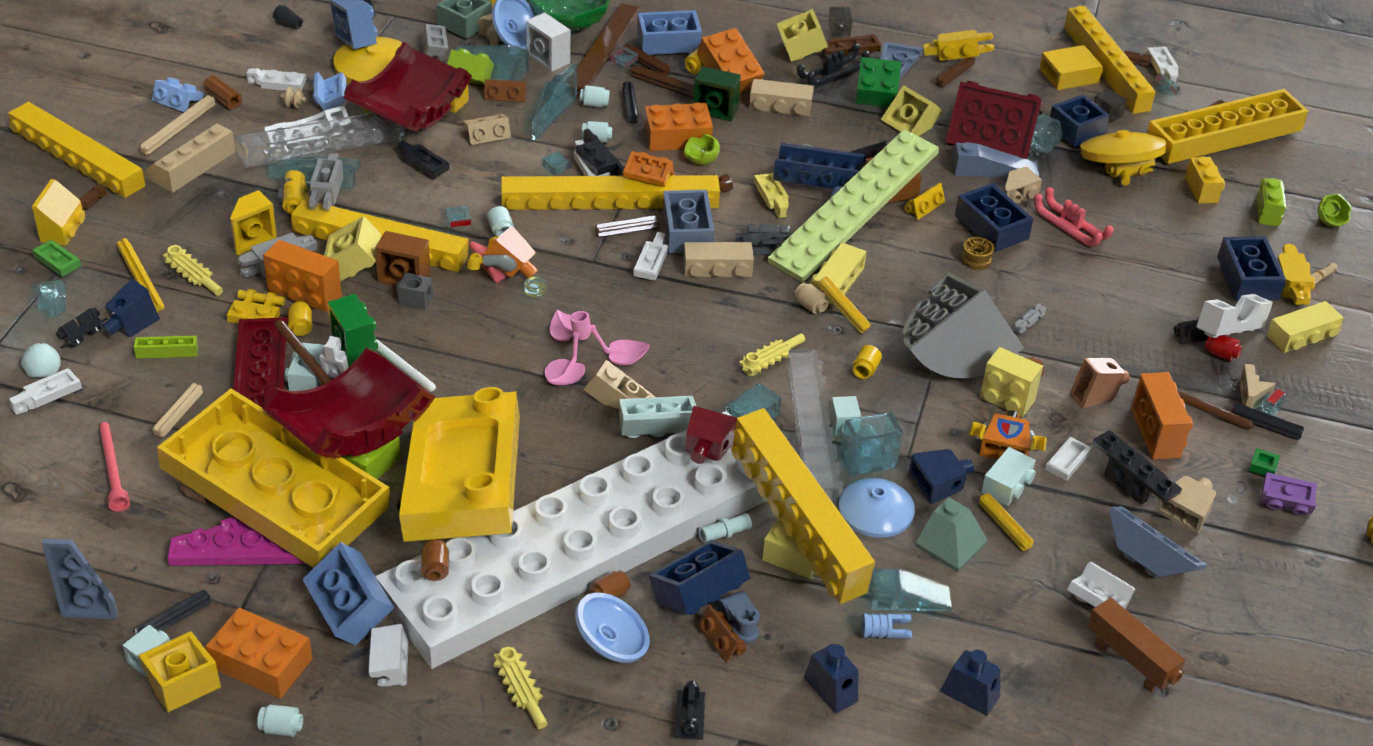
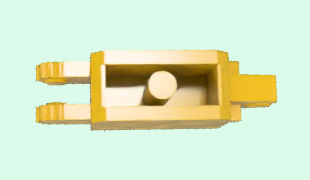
(959, 45)
(1297, 275)

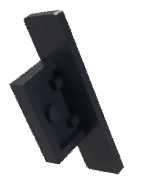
(598, 156)
(1134, 472)

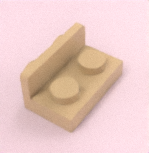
(487, 129)

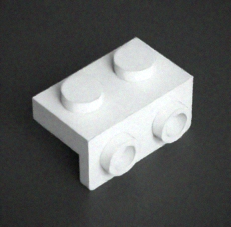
(1099, 585)

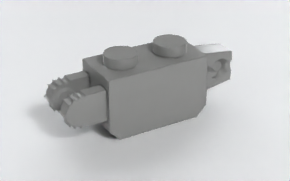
(326, 182)
(253, 261)

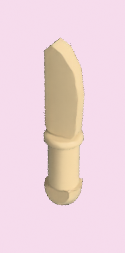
(1321, 274)

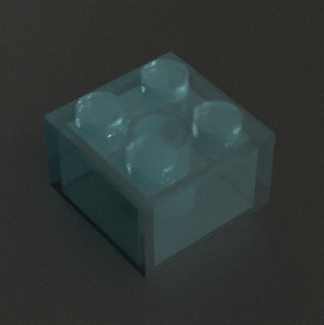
(871, 443)

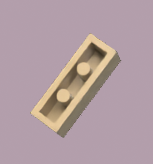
(781, 97)
(718, 259)

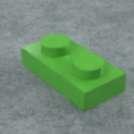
(56, 258)

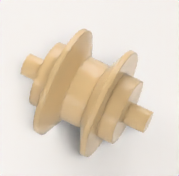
(292, 97)

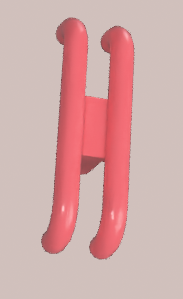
(1071, 219)

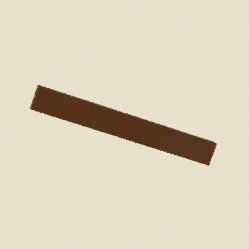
(605, 45)

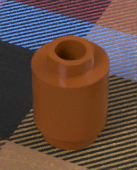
(435, 560)
(612, 583)

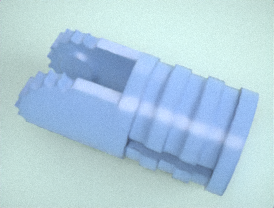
(881, 626)

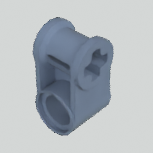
(740, 615)

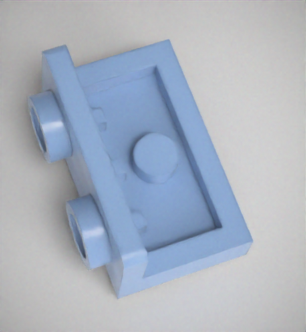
(330, 91)
(175, 95)

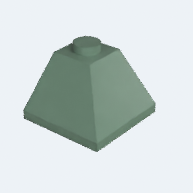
(952, 535)

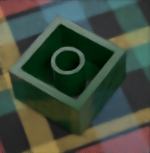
(719, 91)

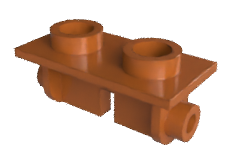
(505, 90)
(719, 634)

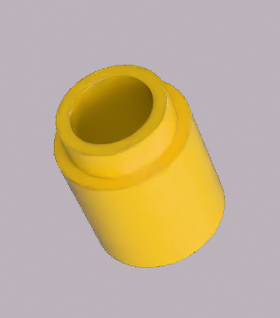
(300, 318)
(866, 362)

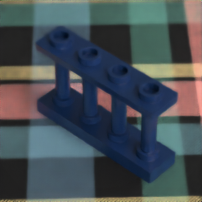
(816, 166)

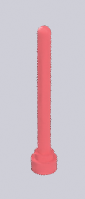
(118, 498)

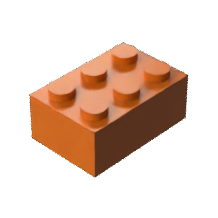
(731, 54)
(672, 125)
(302, 275)
(1161, 415)
(260, 652)

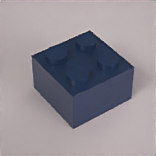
(1080, 119)

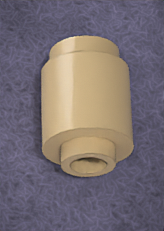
(811, 298)

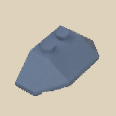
(1149, 547)

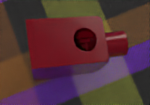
(709, 434)

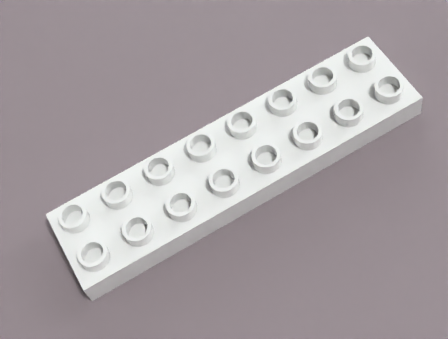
(565, 545)

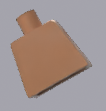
(1098, 381)

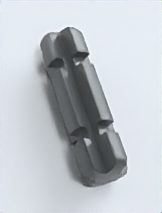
(784, 230)

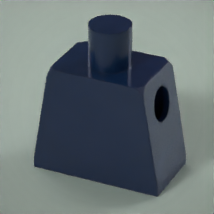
(130, 310)
(939, 473)
(833, 677)
(974, 681)

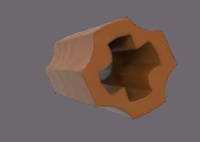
(222, 92)

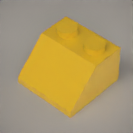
(57, 214)
(252, 222)
(180, 671)

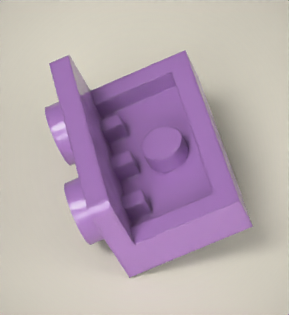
(1288, 494)

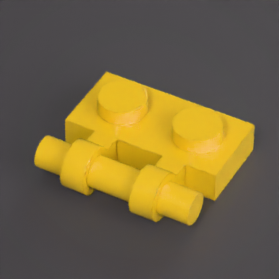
(249, 309)

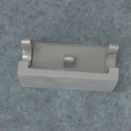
(434, 41)

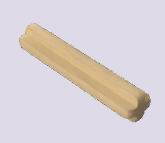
(177, 410)

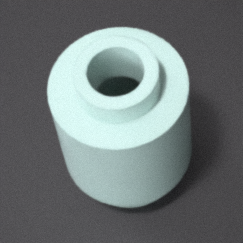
(594, 96)
(600, 129)
(499, 220)
(280, 720)

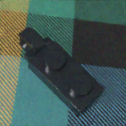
(422, 159)

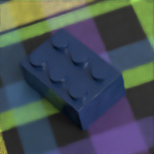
(994, 216)
(1251, 267)
(699, 577)

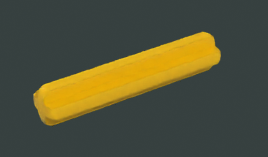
(844, 304)
(1006, 522)

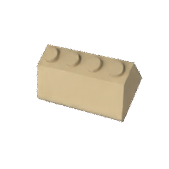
(192, 158)

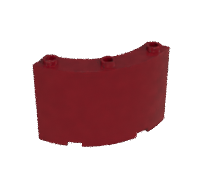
(410, 89)
(353, 411)

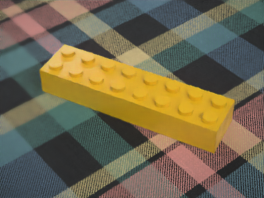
(1229, 125)
(802, 506)

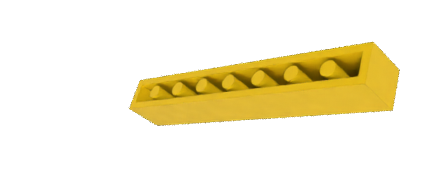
(1117, 67)
(77, 149)
(445, 249)

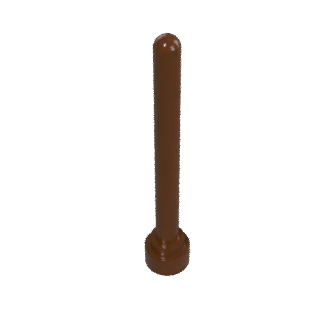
(302, 352)
(1216, 411)

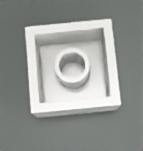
(548, 41)

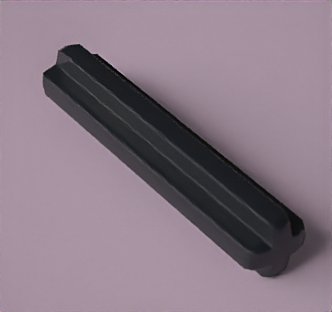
(630, 102)
(1269, 421)
(177, 612)

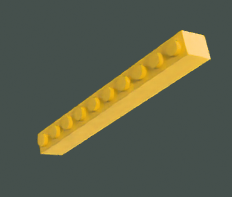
(598, 192)

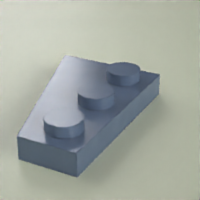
(906, 54)

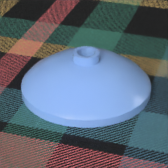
(510, 21)
(876, 507)
(612, 627)

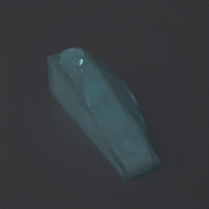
(509, 60)
(555, 99)

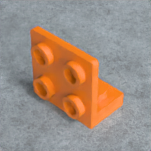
(648, 168)

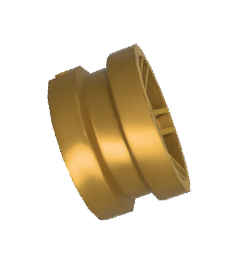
(977, 253)

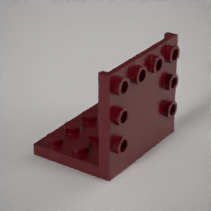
(994, 118)

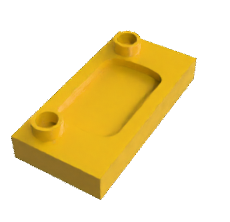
(462, 467)
(272, 479)

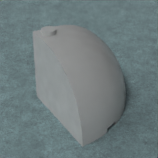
(957, 329)

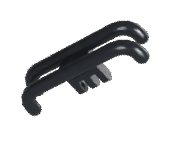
(832, 67)

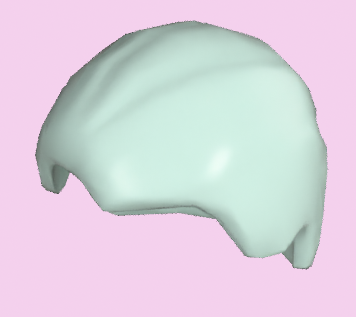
(40, 361)

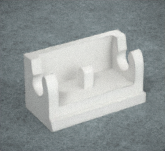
(389, 655)

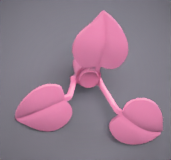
(578, 326)

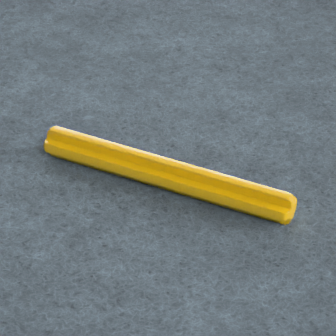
(138, 271)

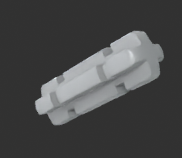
(1029, 318)

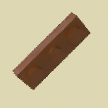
(866, 42)

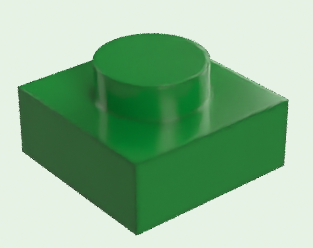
(1264, 462)

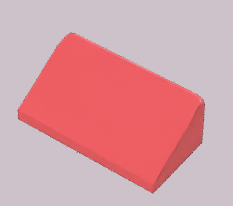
(493, 271)

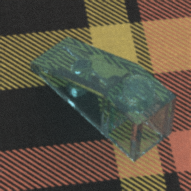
(905, 591)

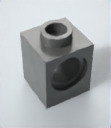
(415, 291)

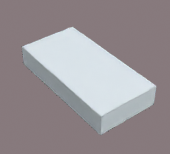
(1068, 458)

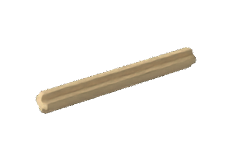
(177, 125)

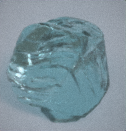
(1046, 134)
(51, 296)

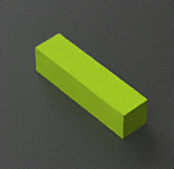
(166, 347)

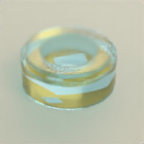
(535, 287)

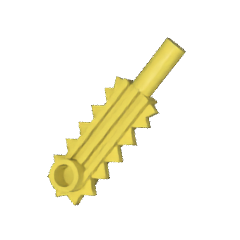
(190, 268)
(754, 362)
(520, 683)

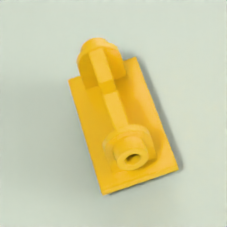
(926, 202)

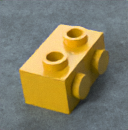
(1204, 180)

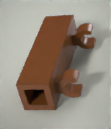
(1136, 644)

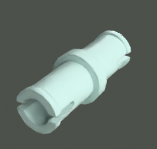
(725, 528)

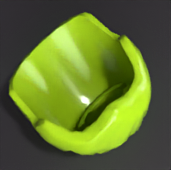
(702, 150)
(1334, 210)

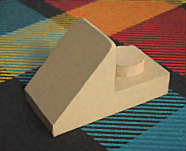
(487, 29)
(1252, 389)

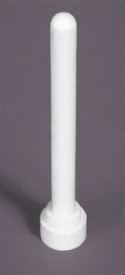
(405, 367)

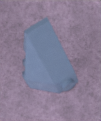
(986, 162)
(76, 583)

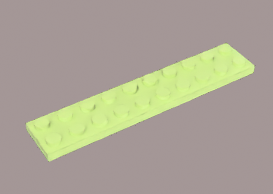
(853, 205)

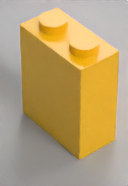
(1070, 67)

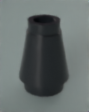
(285, 16)

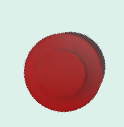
(1224, 347)

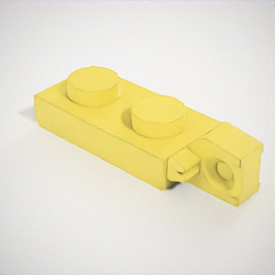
(772, 193)

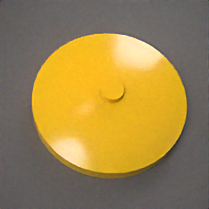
(365, 61)
(1123, 147)

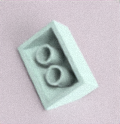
(655, 415)

